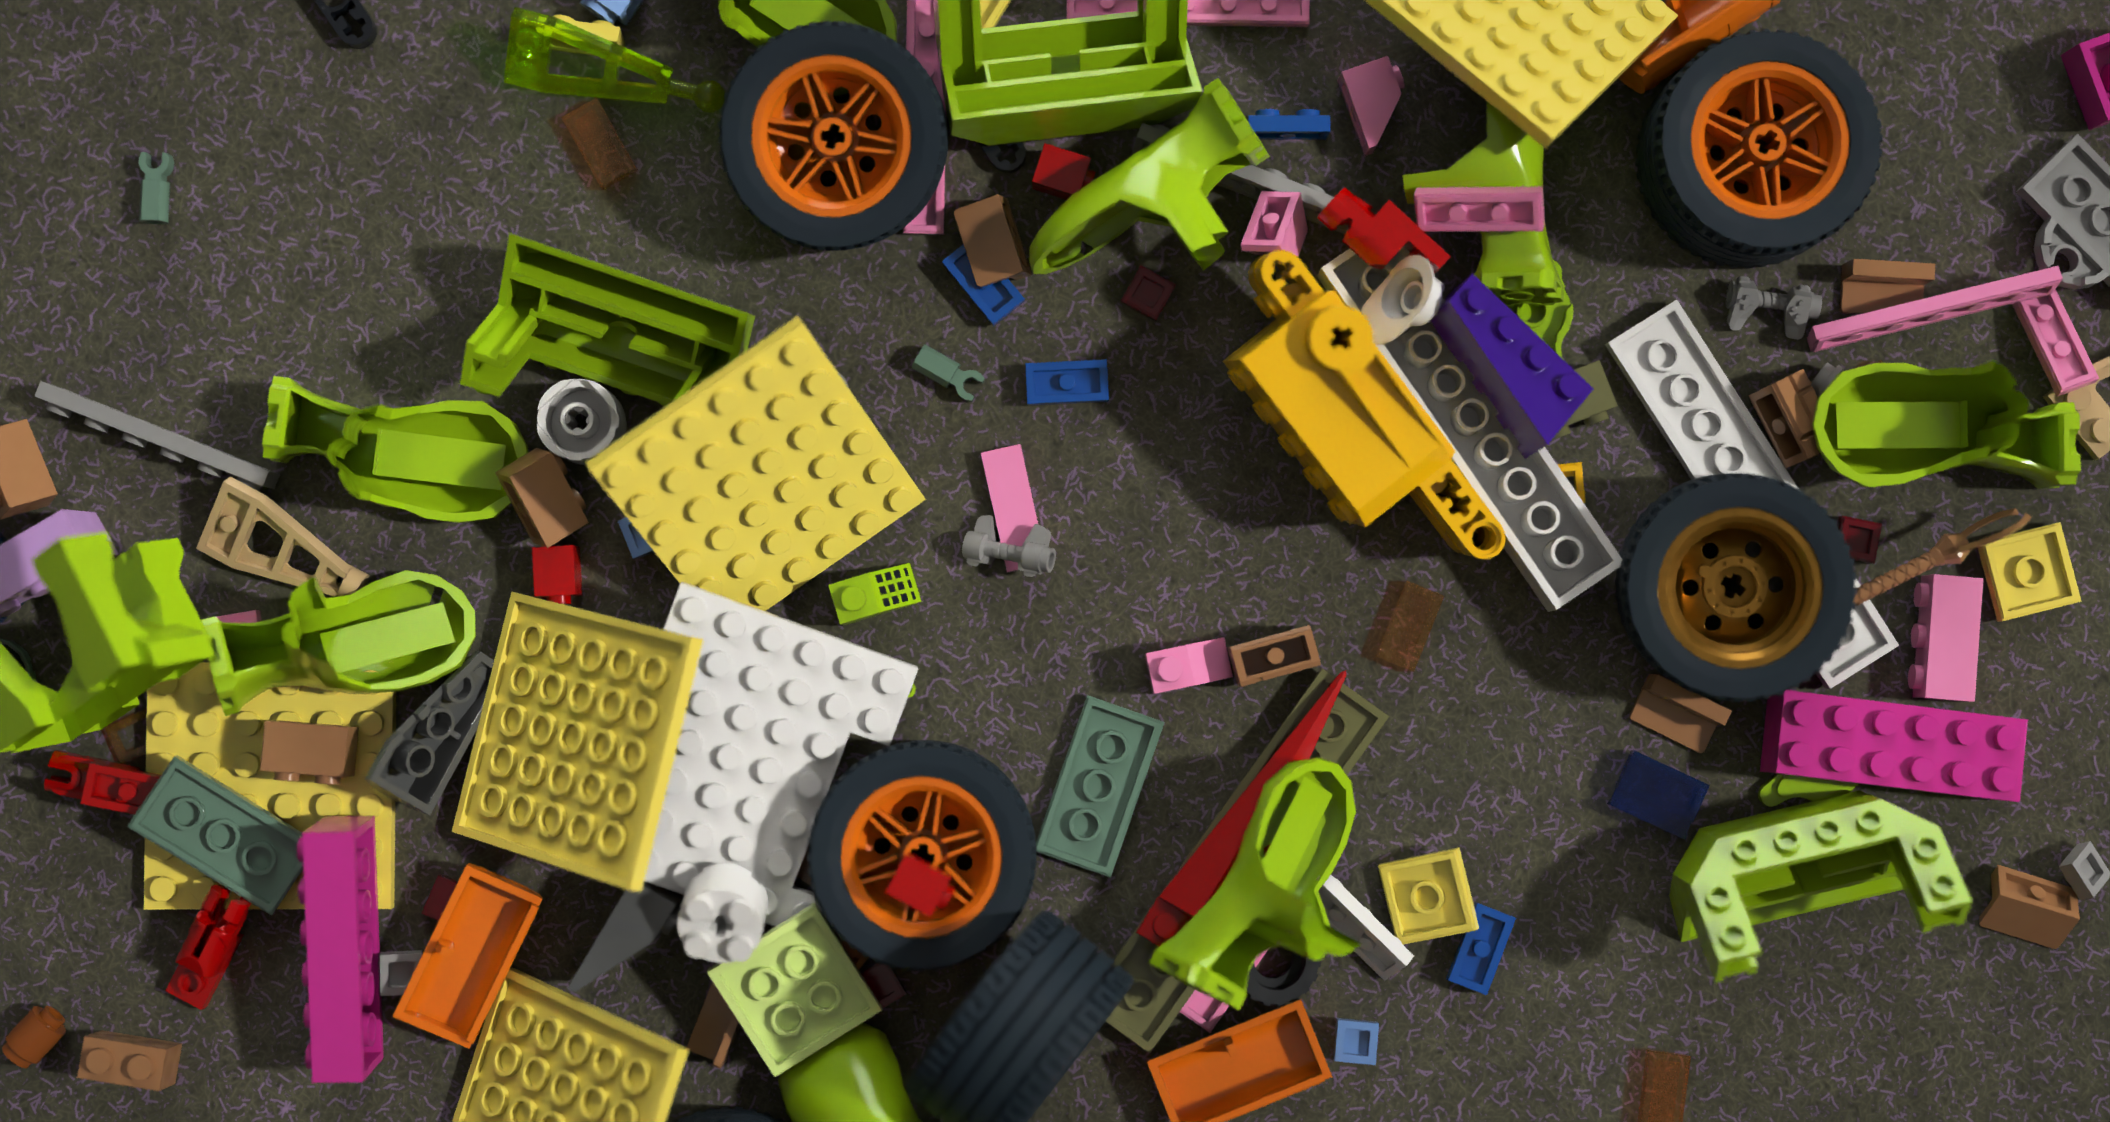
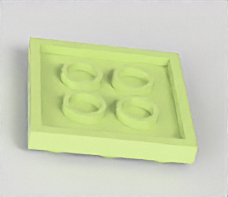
(796, 990)

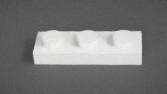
(1378, 946)

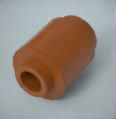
(34, 1036)

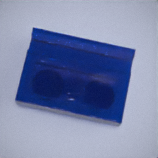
(1658, 794)

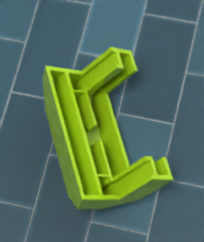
(1063, 72)
(599, 327)
(1805, 863)

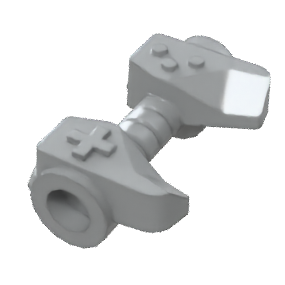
(1798, 305)
(1032, 557)

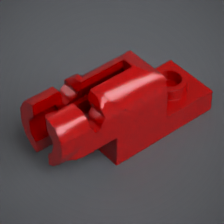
(1379, 235)
(100, 782)
(208, 947)

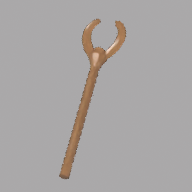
(1948, 550)

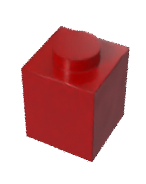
(1061, 172)
(557, 573)
(921, 885)

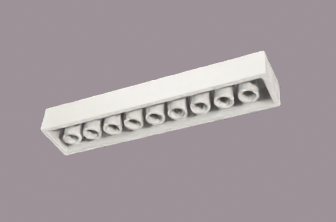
(1542, 516)

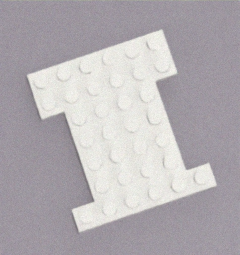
(764, 742)

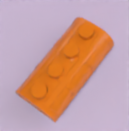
(1695, 29)
(468, 955)
(1241, 1067)

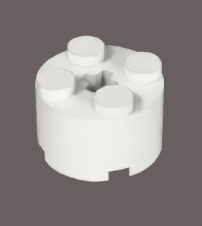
(558, 413)
(722, 914)

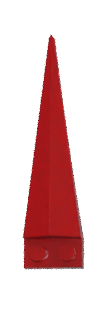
(1214, 857)

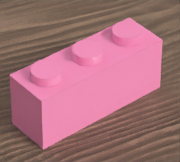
(1946, 638)

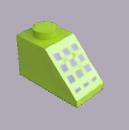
(874, 593)

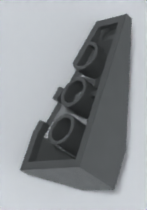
(431, 742)

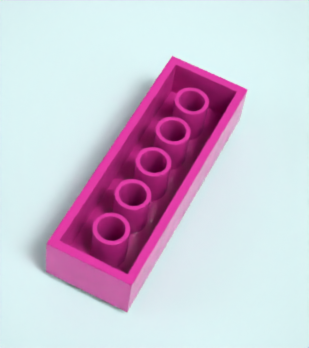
(1894, 745)
(341, 948)

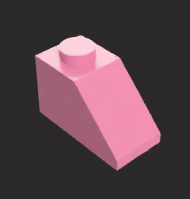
(1371, 97)
(1276, 224)
(1188, 665)

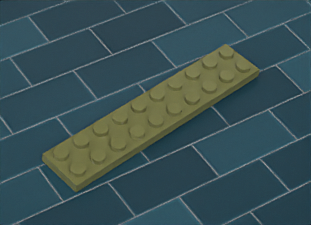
(1158, 997)

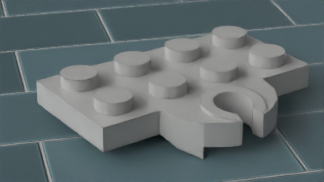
(2074, 202)

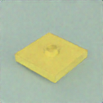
(2029, 572)
(1428, 896)

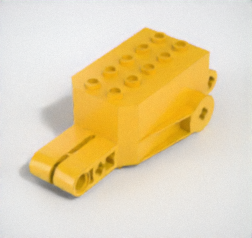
(1350, 411)

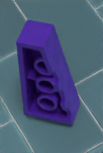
(1510, 364)

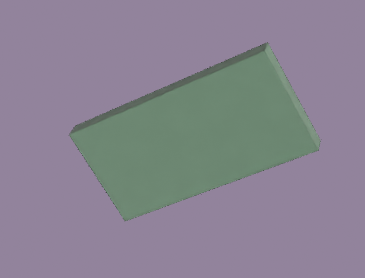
(1098, 786)
(221, 834)

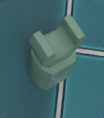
(155, 189)
(945, 371)

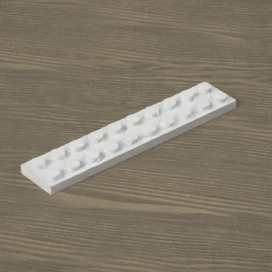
(1718, 435)

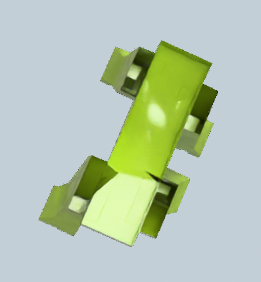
(111, 651)

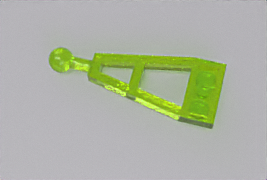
(530, 56)

